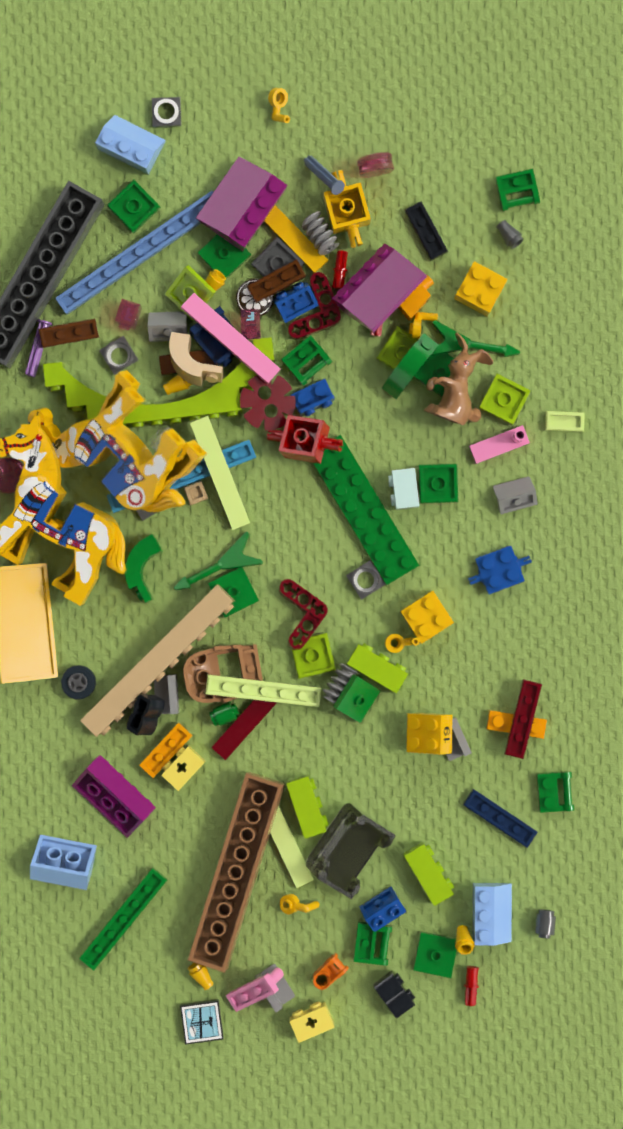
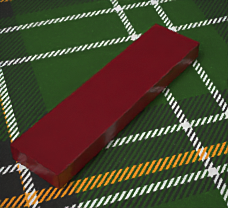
(523, 719)
(242, 727)

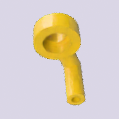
(278, 98)
(415, 328)
(401, 642)
(295, 905)

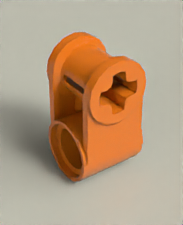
(330, 971)

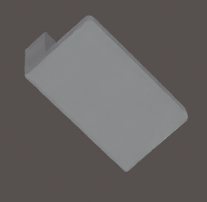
(163, 323)
(515, 495)
(168, 691)
(459, 743)
(284, 993)

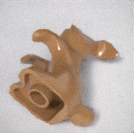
(456, 403)

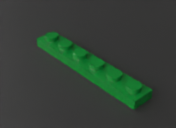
(123, 918)

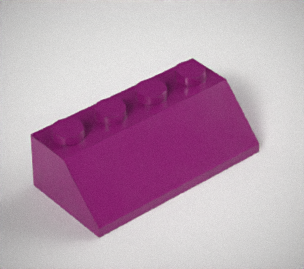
(113, 796)

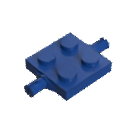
(499, 570)

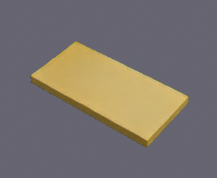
(26, 624)

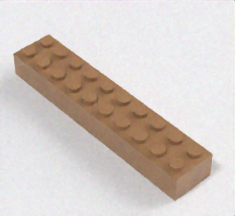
(236, 872)

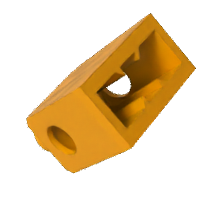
(416, 299)

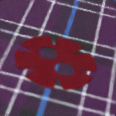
(283, 403)

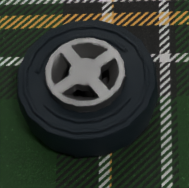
(72, 679)

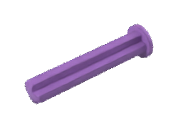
(36, 351)

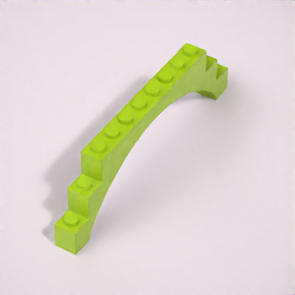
(215, 401)

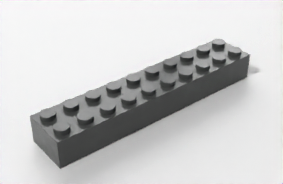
(44, 267)

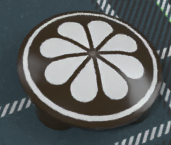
(246, 302)

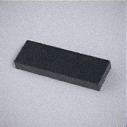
(426, 231)

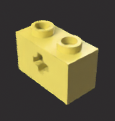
(179, 778)
(304, 1029)

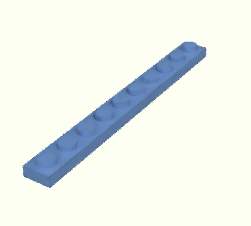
(132, 257)

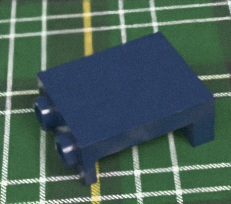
(213, 348)

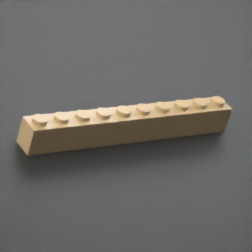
(161, 657)

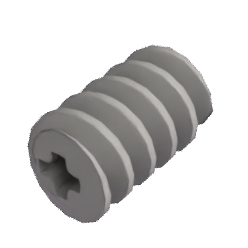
(318, 233)
(339, 683)

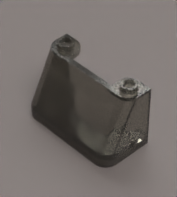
(347, 849)

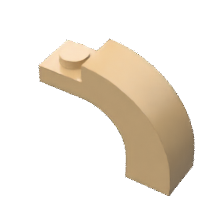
(186, 366)

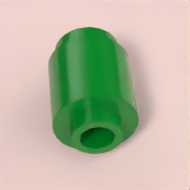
(224, 713)

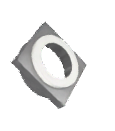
(157, 121)
(106, 353)
(367, 567)

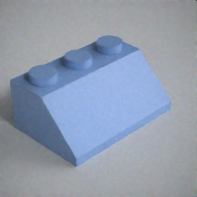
(129, 144)
(62, 862)
(492, 913)

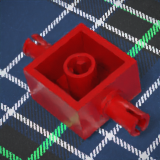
(304, 439)

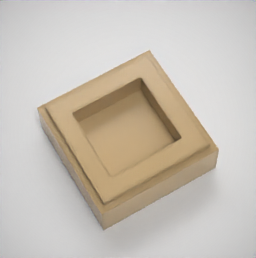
(196, 493)

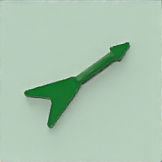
(451, 345)
(231, 559)

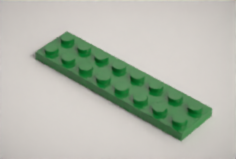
(366, 514)

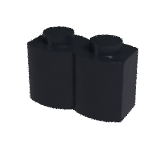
(145, 715)
(394, 994)

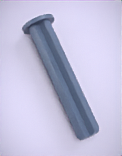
(322, 173)

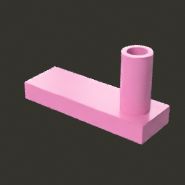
(499, 444)
(255, 990)

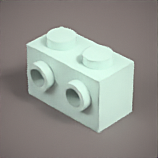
(404, 489)

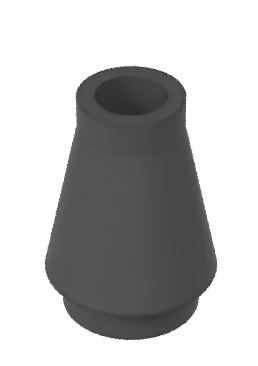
(510, 235)

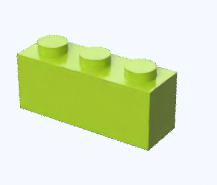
(377, 667)
(307, 806)
(429, 873)

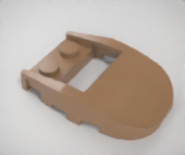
(206, 662)

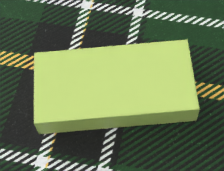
(564, 421)

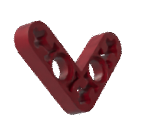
(325, 309)
(309, 616)

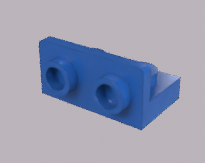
(295, 301)
(313, 397)
(382, 909)

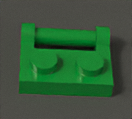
(517, 183)
(304, 354)
(548, 792)
(366, 944)

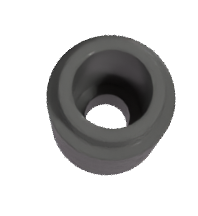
(545, 923)

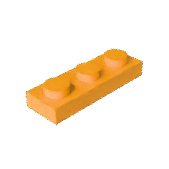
(502, 722)
(165, 750)

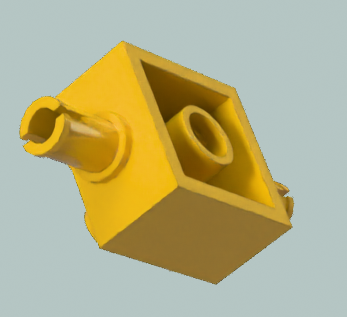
(344, 220)

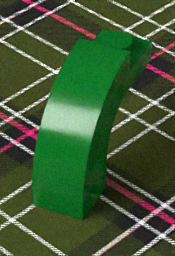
(409, 366)
(135, 564)

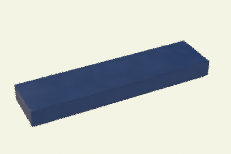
(500, 818)

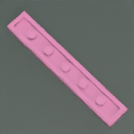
(230, 338)

